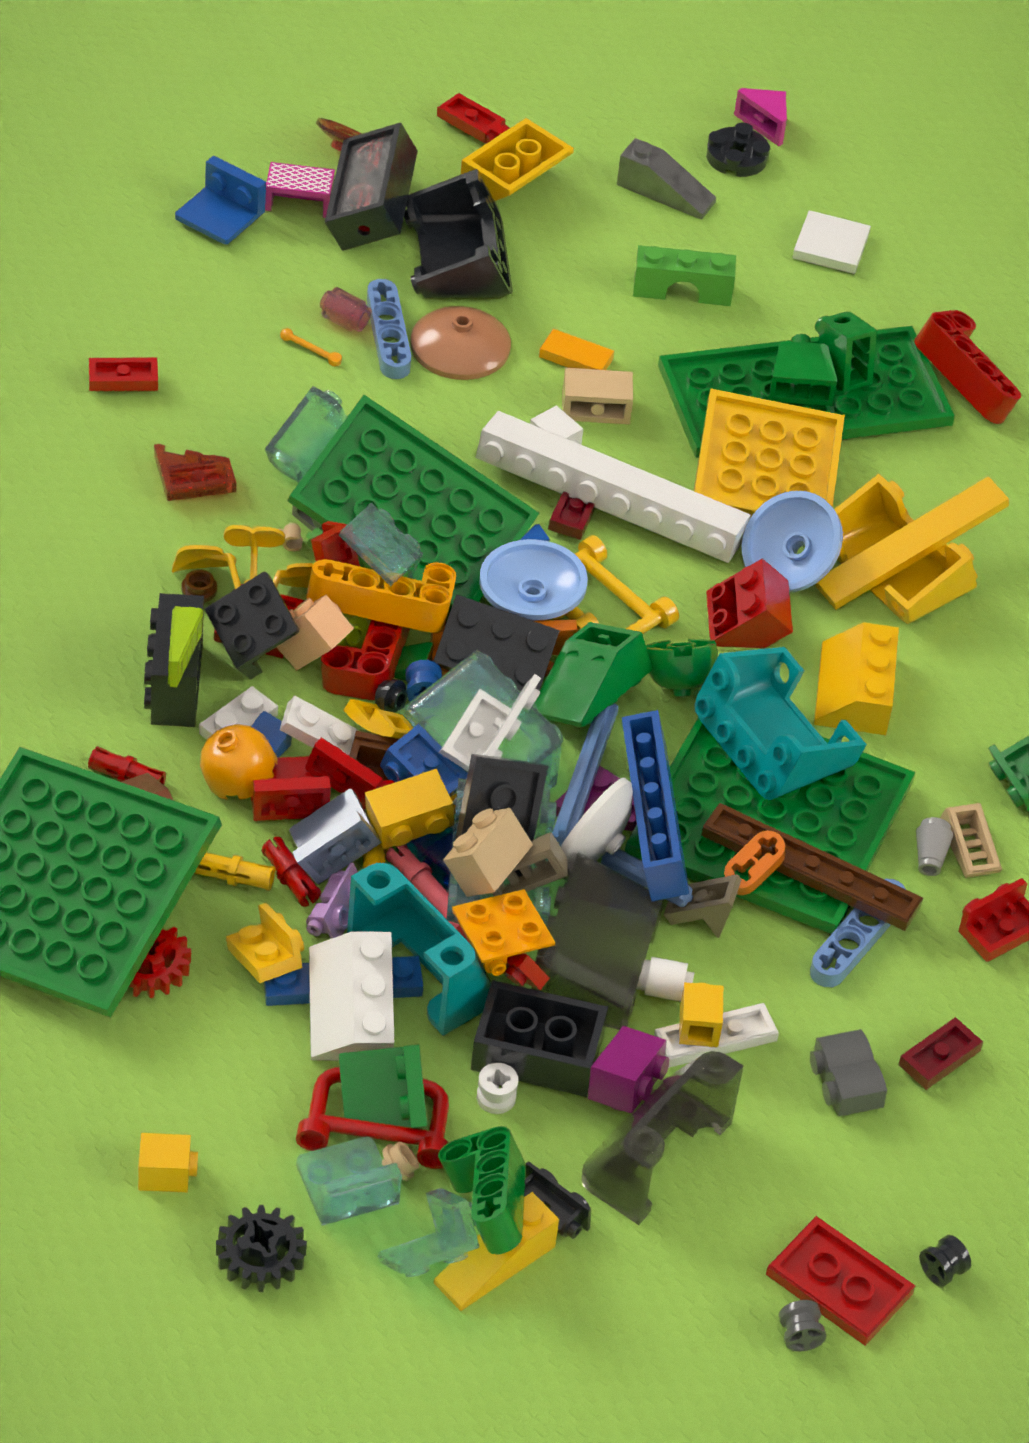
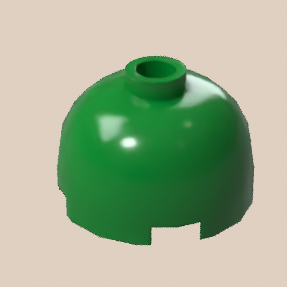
(682, 664)

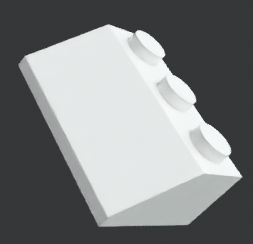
(351, 994)

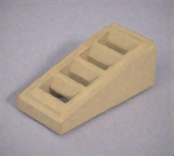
(974, 816)

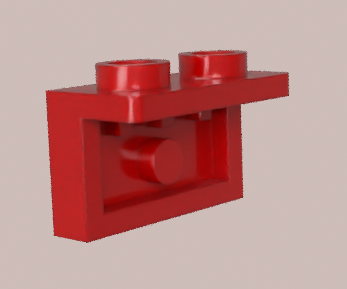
(997, 921)

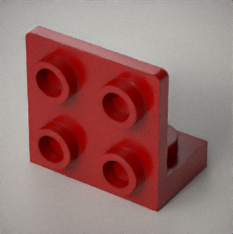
(290, 793)

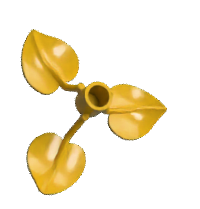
(241, 535)

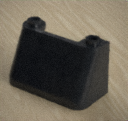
(459, 240)

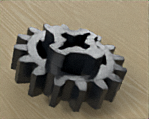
(260, 1248)

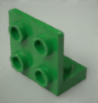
(384, 1086)

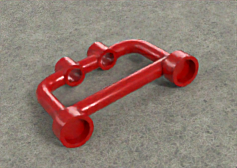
(315, 1130)

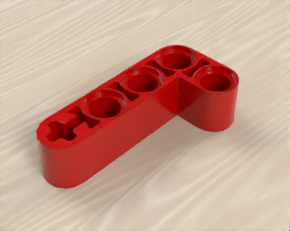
(948, 346)
(360, 671)

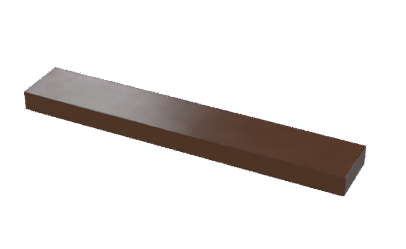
(818, 869)

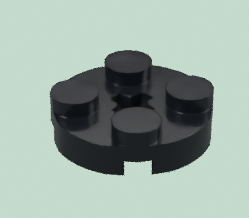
(737, 150)

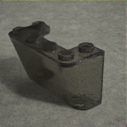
(599, 938)

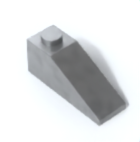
(661, 178)

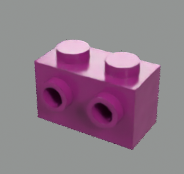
(628, 1069)

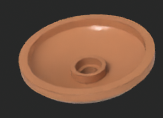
(460, 343)

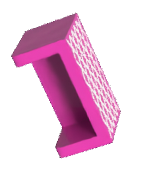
(299, 183)

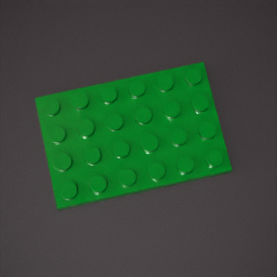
(424, 488)

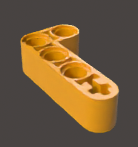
(367, 595)

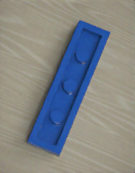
(295, 989)

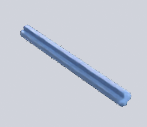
(585, 773)

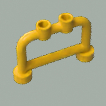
(661, 612)

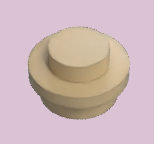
(403, 1156)

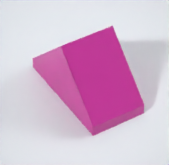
(764, 111)

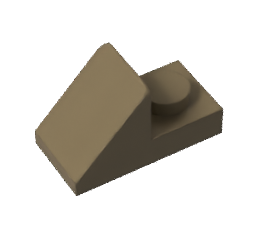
(710, 902)

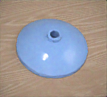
(787, 524)
(533, 579)

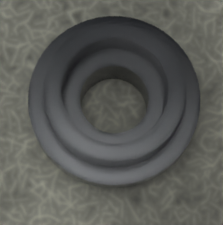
(391, 695)

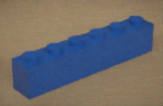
(655, 806)

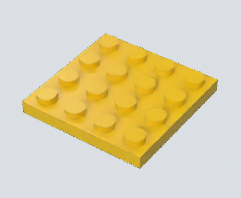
(766, 449)

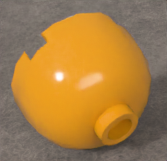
(236, 758)

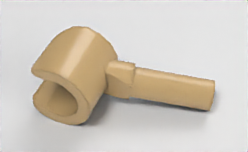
(293, 537)

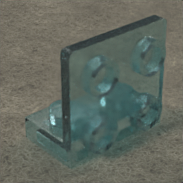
(382, 544)

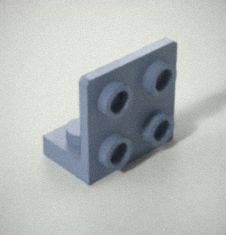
(333, 836)

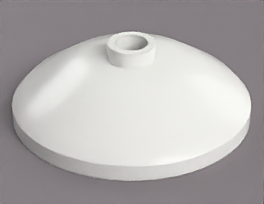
(602, 823)

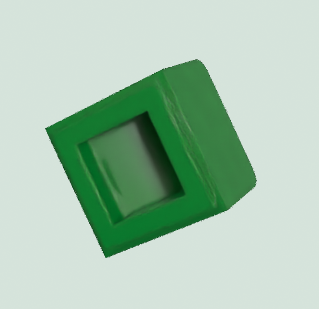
(413, 653)

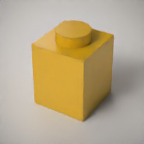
(701, 1014)
(166, 1162)

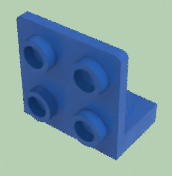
(226, 203)

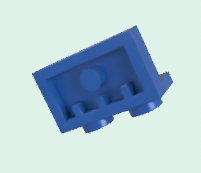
(418, 754)

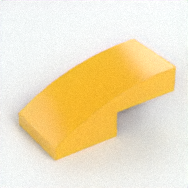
(377, 720)

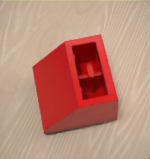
(750, 608)

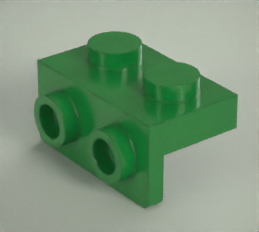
(1014, 767)

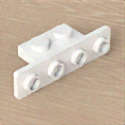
(486, 725)

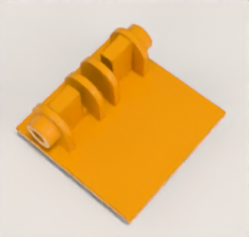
(502, 928)

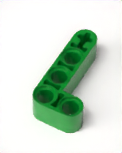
(495, 1172)

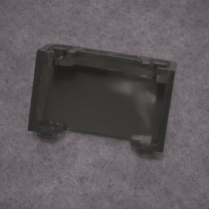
(689, 1099)

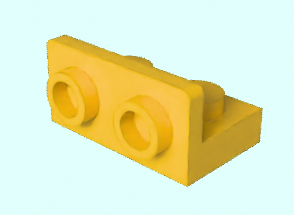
(269, 947)

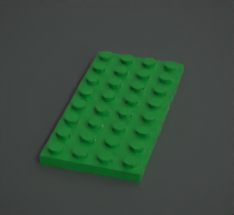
(900, 399)

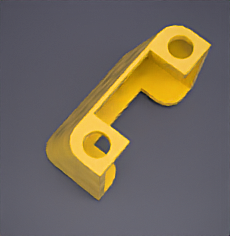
(925, 585)

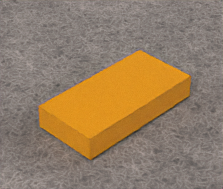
(575, 352)

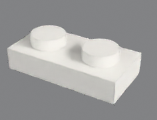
(241, 710)
(310, 724)

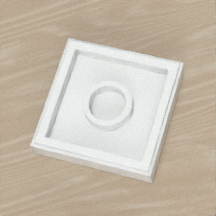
(831, 242)

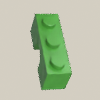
(661, 267)

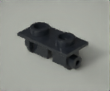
(567, 1206)

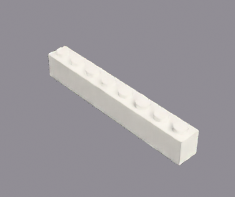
(612, 486)

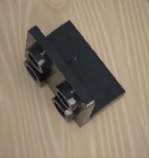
(252, 622)

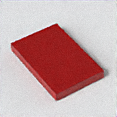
(843, 1279)

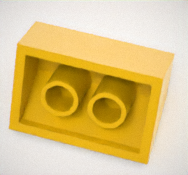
(516, 158)
(858, 678)

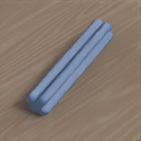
(633, 869)

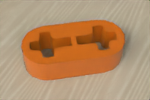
(749, 856)

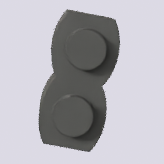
(848, 1073)

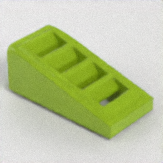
(185, 634)

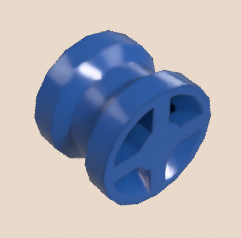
(420, 676)

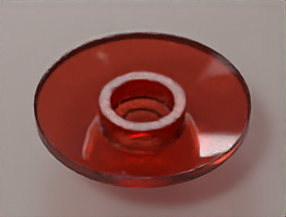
(336, 131)

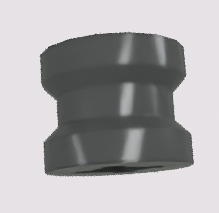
(802, 1325)

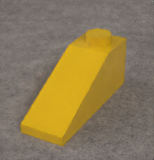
(482, 1271)

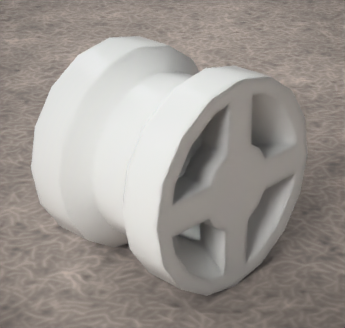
(489, 1095)

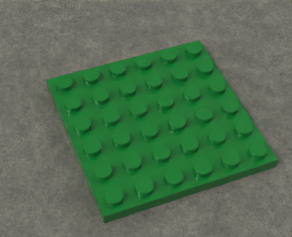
(837, 814)
(88, 877)

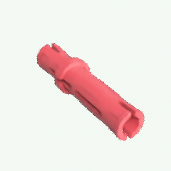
(420, 876)

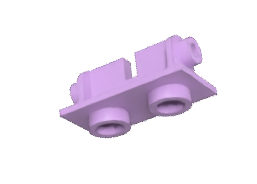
(332, 913)

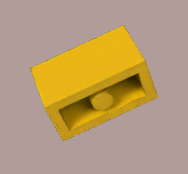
(410, 809)

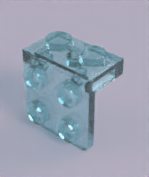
(349, 1180)
(450, 1242)

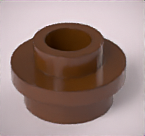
(200, 583)

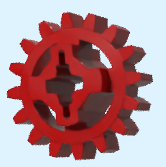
(157, 969)

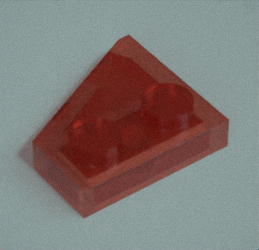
(193, 474)

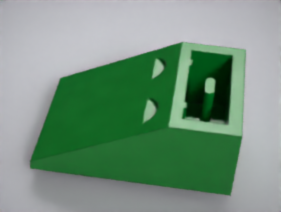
(593, 673)

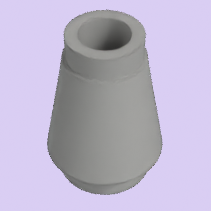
(932, 845)

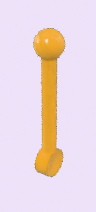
(334, 358)

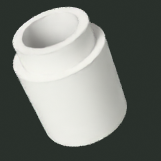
(664, 978)

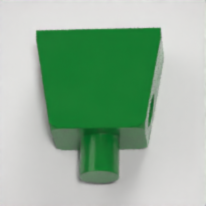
(851, 348)
(803, 373)

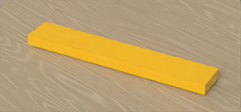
(912, 542)

